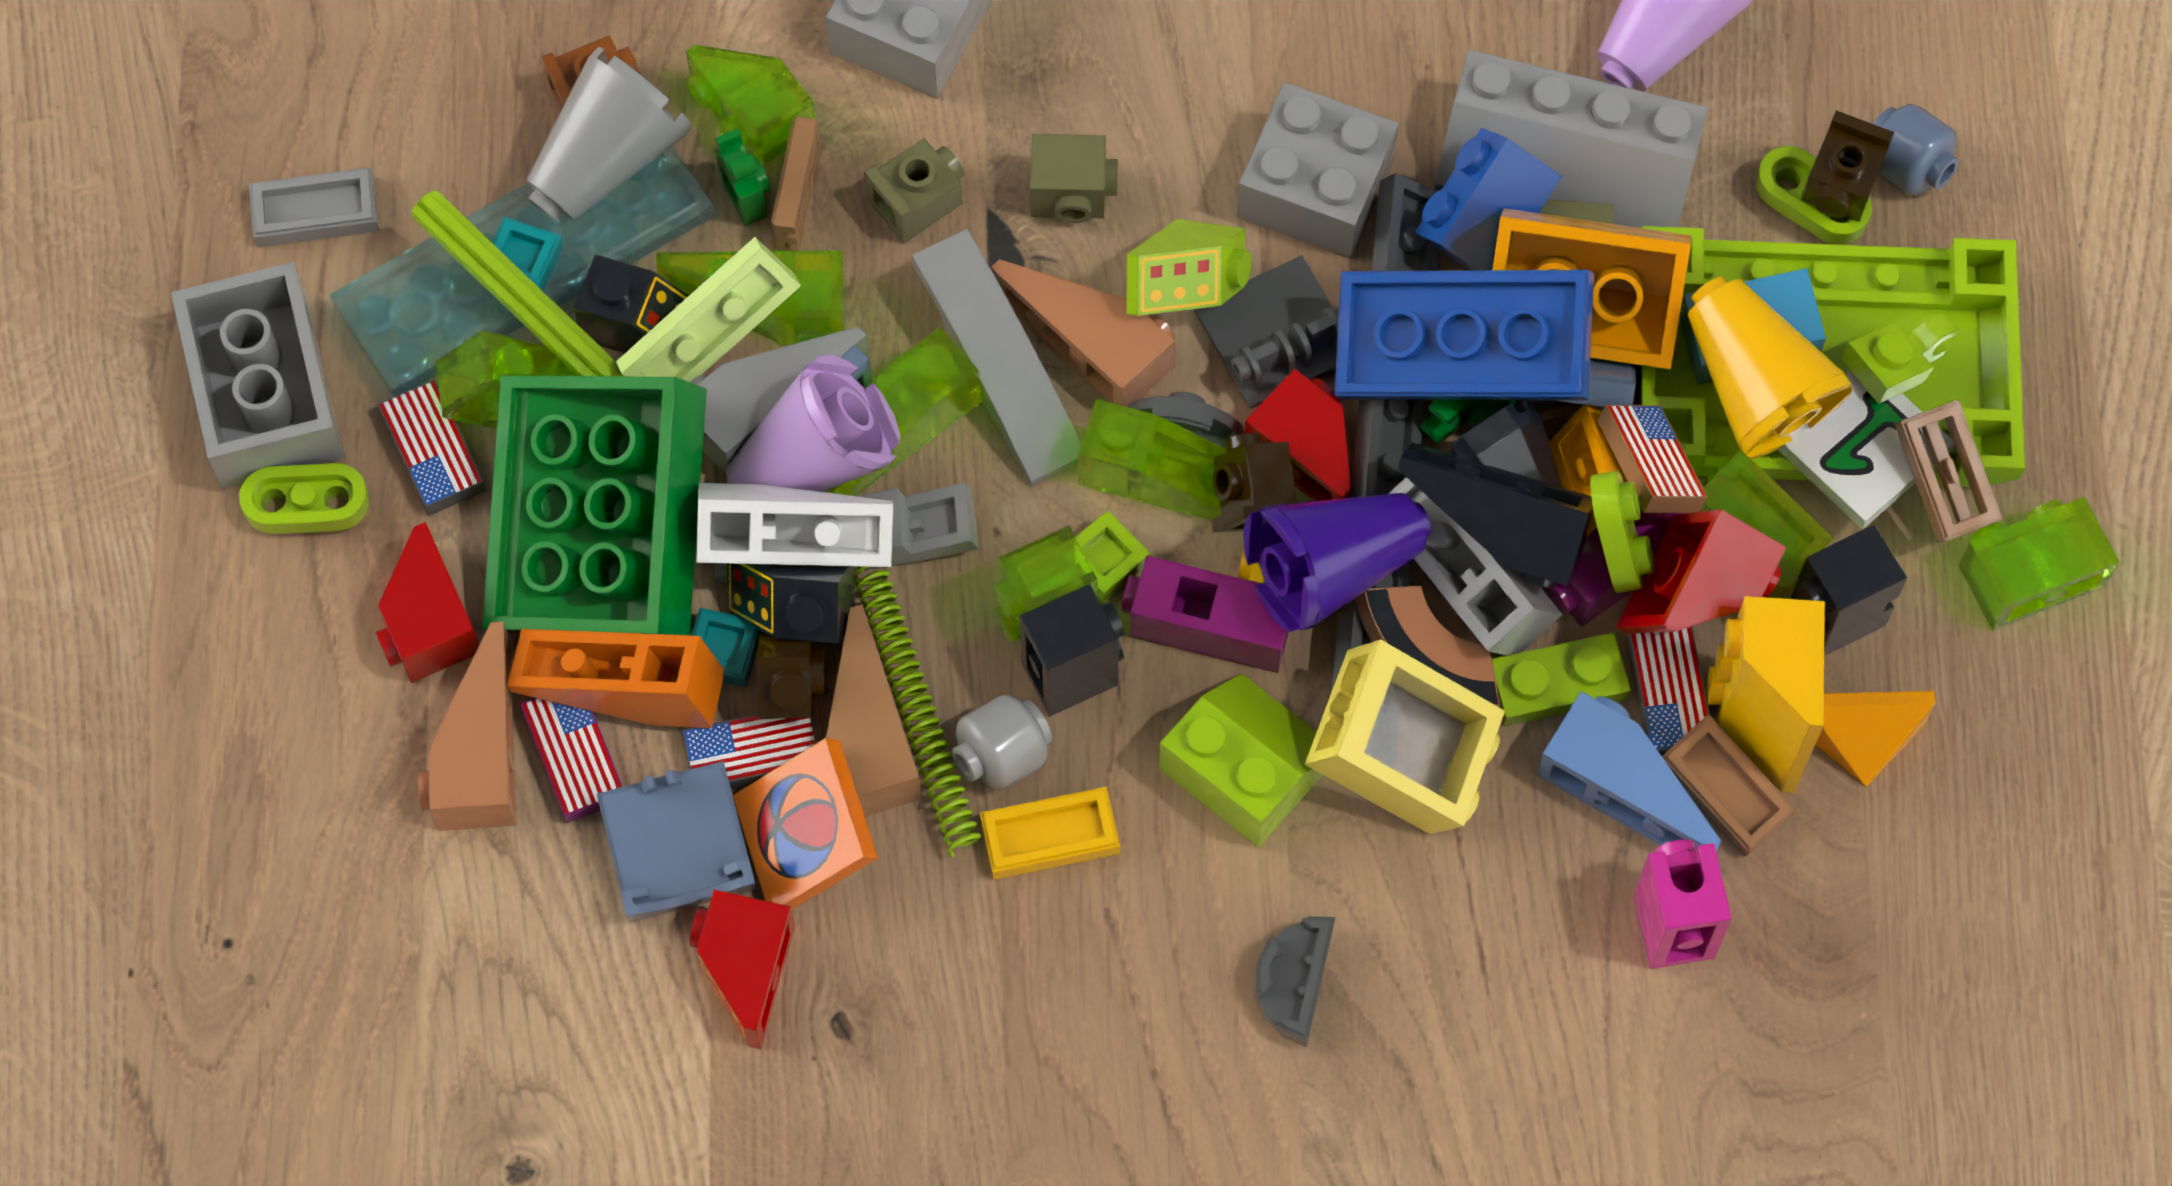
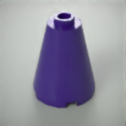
(1330, 552)

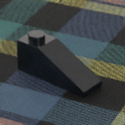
(1512, 516)

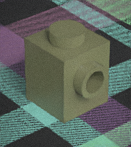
(1071, 176)

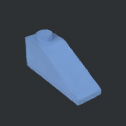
(1618, 771)

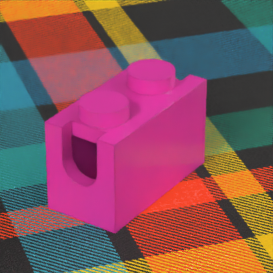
(1682, 904)

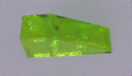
(808, 313)
(927, 393)
(1148, 460)

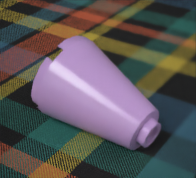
(1656, 35)
(819, 432)

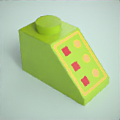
(1187, 268)

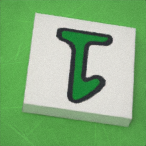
(1858, 453)

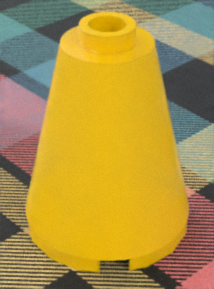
(1762, 367)

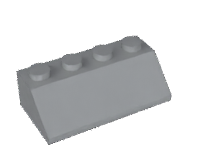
(1596, 135)

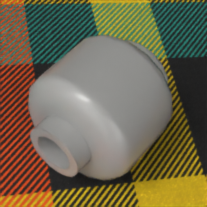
(1001, 742)

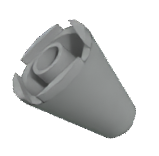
(601, 138)

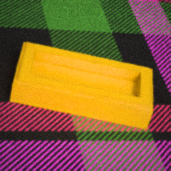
(1049, 833)

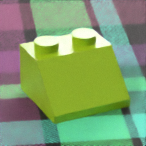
(1241, 757)

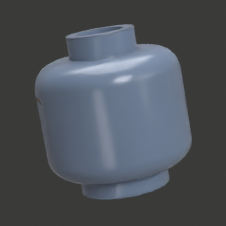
(1919, 151)

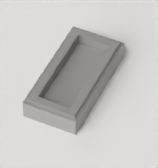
(314, 207)

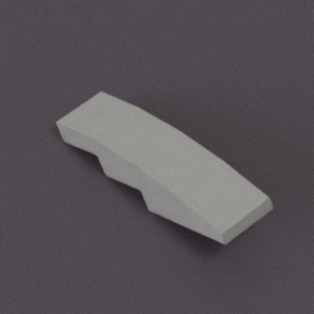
(992, 338)
(923, 525)

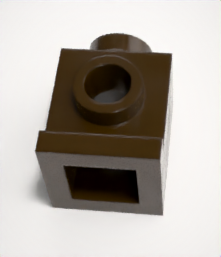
(1847, 166)
(1250, 478)
(789, 676)

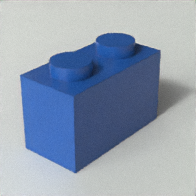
(1487, 178)

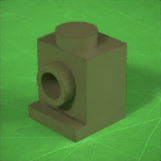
(912, 204)

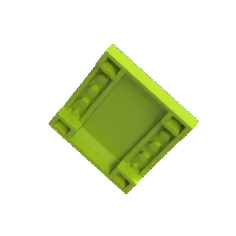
(1856, 294)

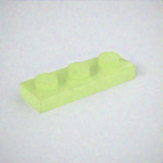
(713, 316)

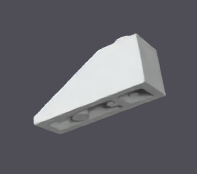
(791, 527)

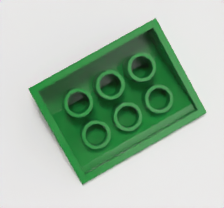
(595, 504)

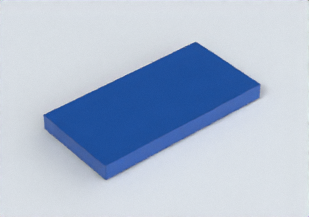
(1464, 335)

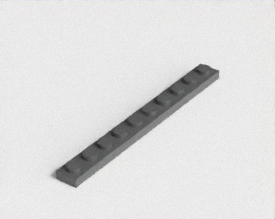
(1387, 426)

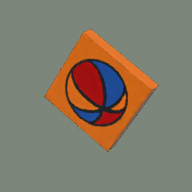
(805, 825)

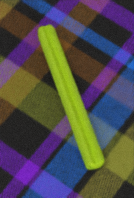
(512, 287)

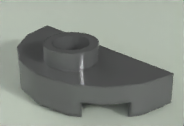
(1192, 414)
(1291, 976)

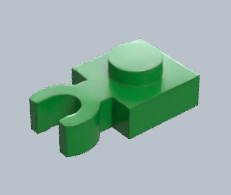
(742, 177)

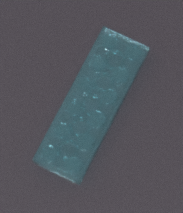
(430, 304)

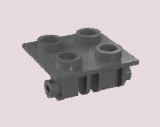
(1272, 328)

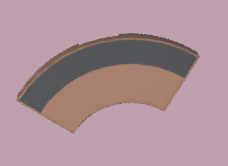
(1407, 623)

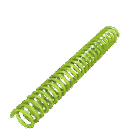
(900, 644)

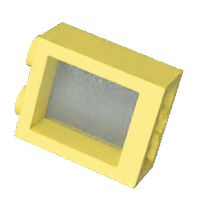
(1406, 738)

